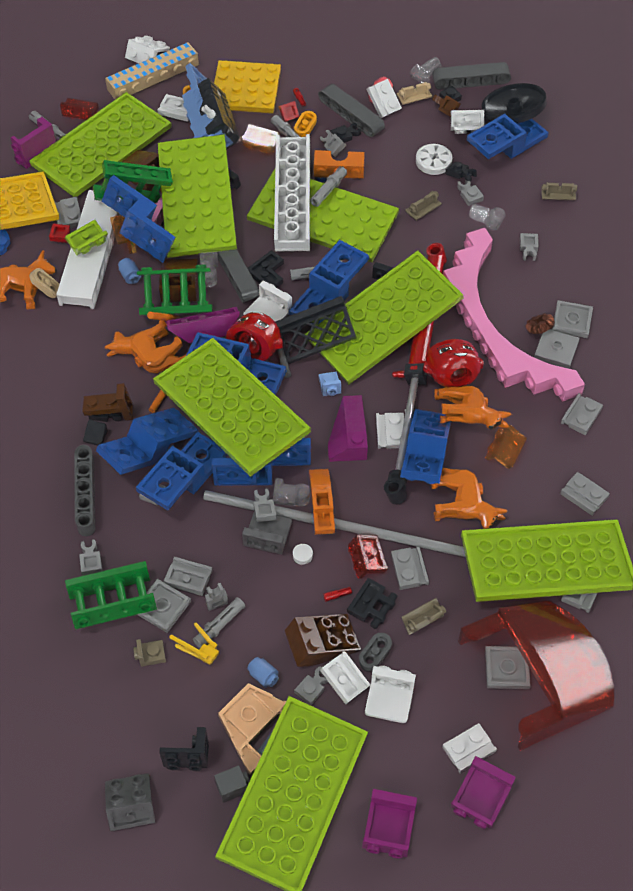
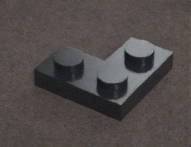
(264, 269)

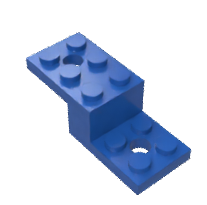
(506, 137)
(138, 215)
(331, 277)
(241, 351)
(147, 440)
(425, 447)
(181, 471)
(229, 473)

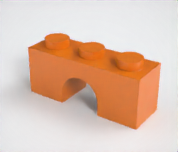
(325, 165)

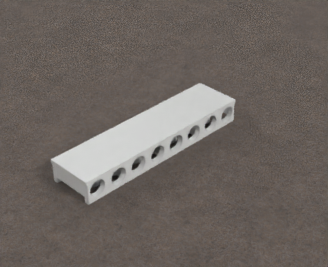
(292, 194)
(85, 272)

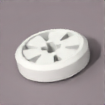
(441, 155)

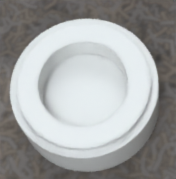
(302, 554)

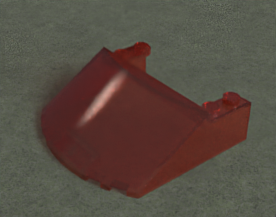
(562, 660)

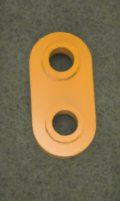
(305, 123)

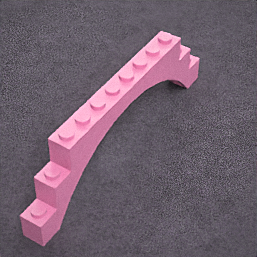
(508, 361)

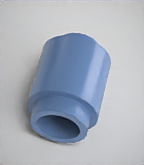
(129, 270)
(263, 672)

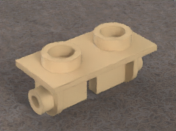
(410, 94)

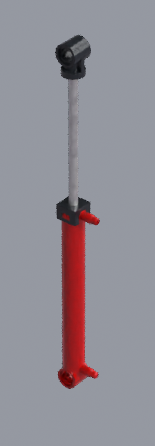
(415, 375)

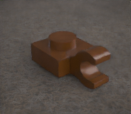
(446, 104)

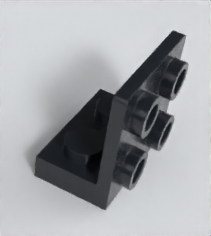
(192, 758)

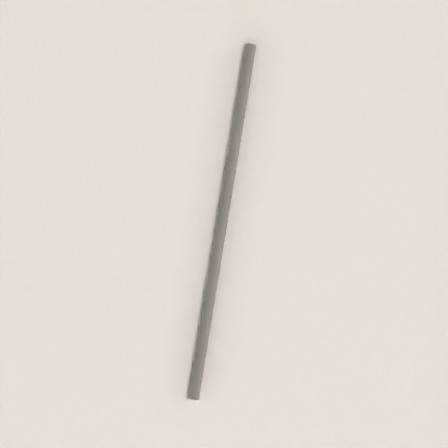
(342, 525)

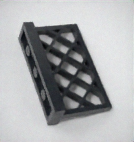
(310, 316)

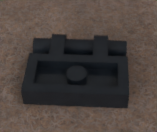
(366, 600)

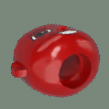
(259, 332)
(453, 363)

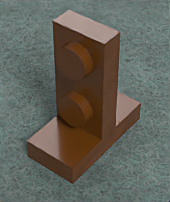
(110, 403)

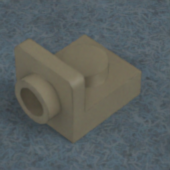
(149, 653)

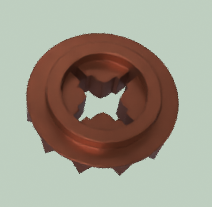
(540, 323)

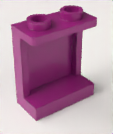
(33, 143)
(482, 793)
(389, 823)

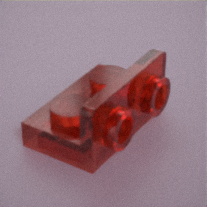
(78, 108)
(367, 555)

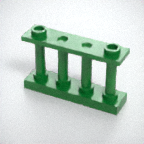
(135, 173)
(167, 307)
(105, 581)

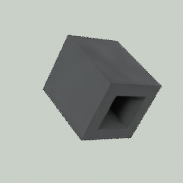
(231, 783)

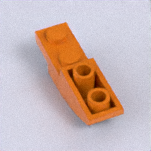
(322, 501)

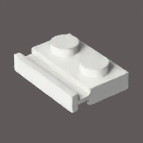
(384, 98)
(173, 107)
(389, 430)
(345, 677)
(468, 745)

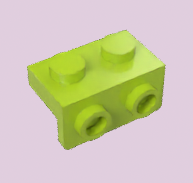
(86, 237)

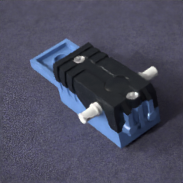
(208, 109)

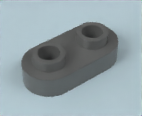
(374, 652)

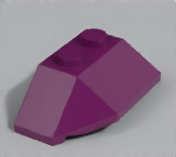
(210, 323)

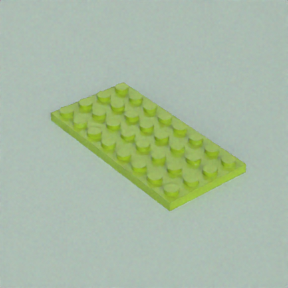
(108, 135)
(200, 199)
(339, 217)
(388, 315)
(232, 406)
(547, 560)
(292, 796)

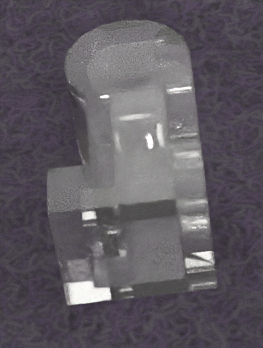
(210, 259)
(290, 494)

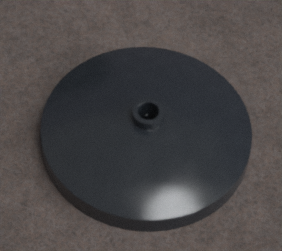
(517, 101)

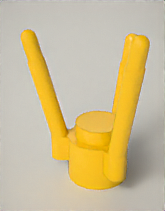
(206, 653)

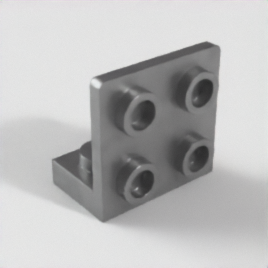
(268, 534)
(129, 802)

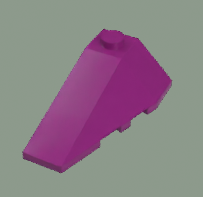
(349, 434)

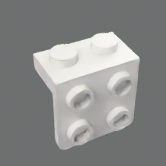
(144, 48)
(466, 120)
(271, 302)
(390, 694)

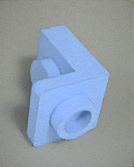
(330, 384)

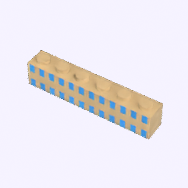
(152, 71)

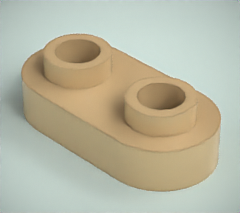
(44, 282)

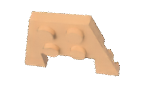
(246, 717)

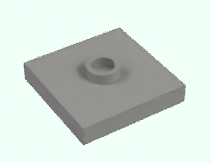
(572, 319)
(557, 348)
(169, 606)
(506, 668)

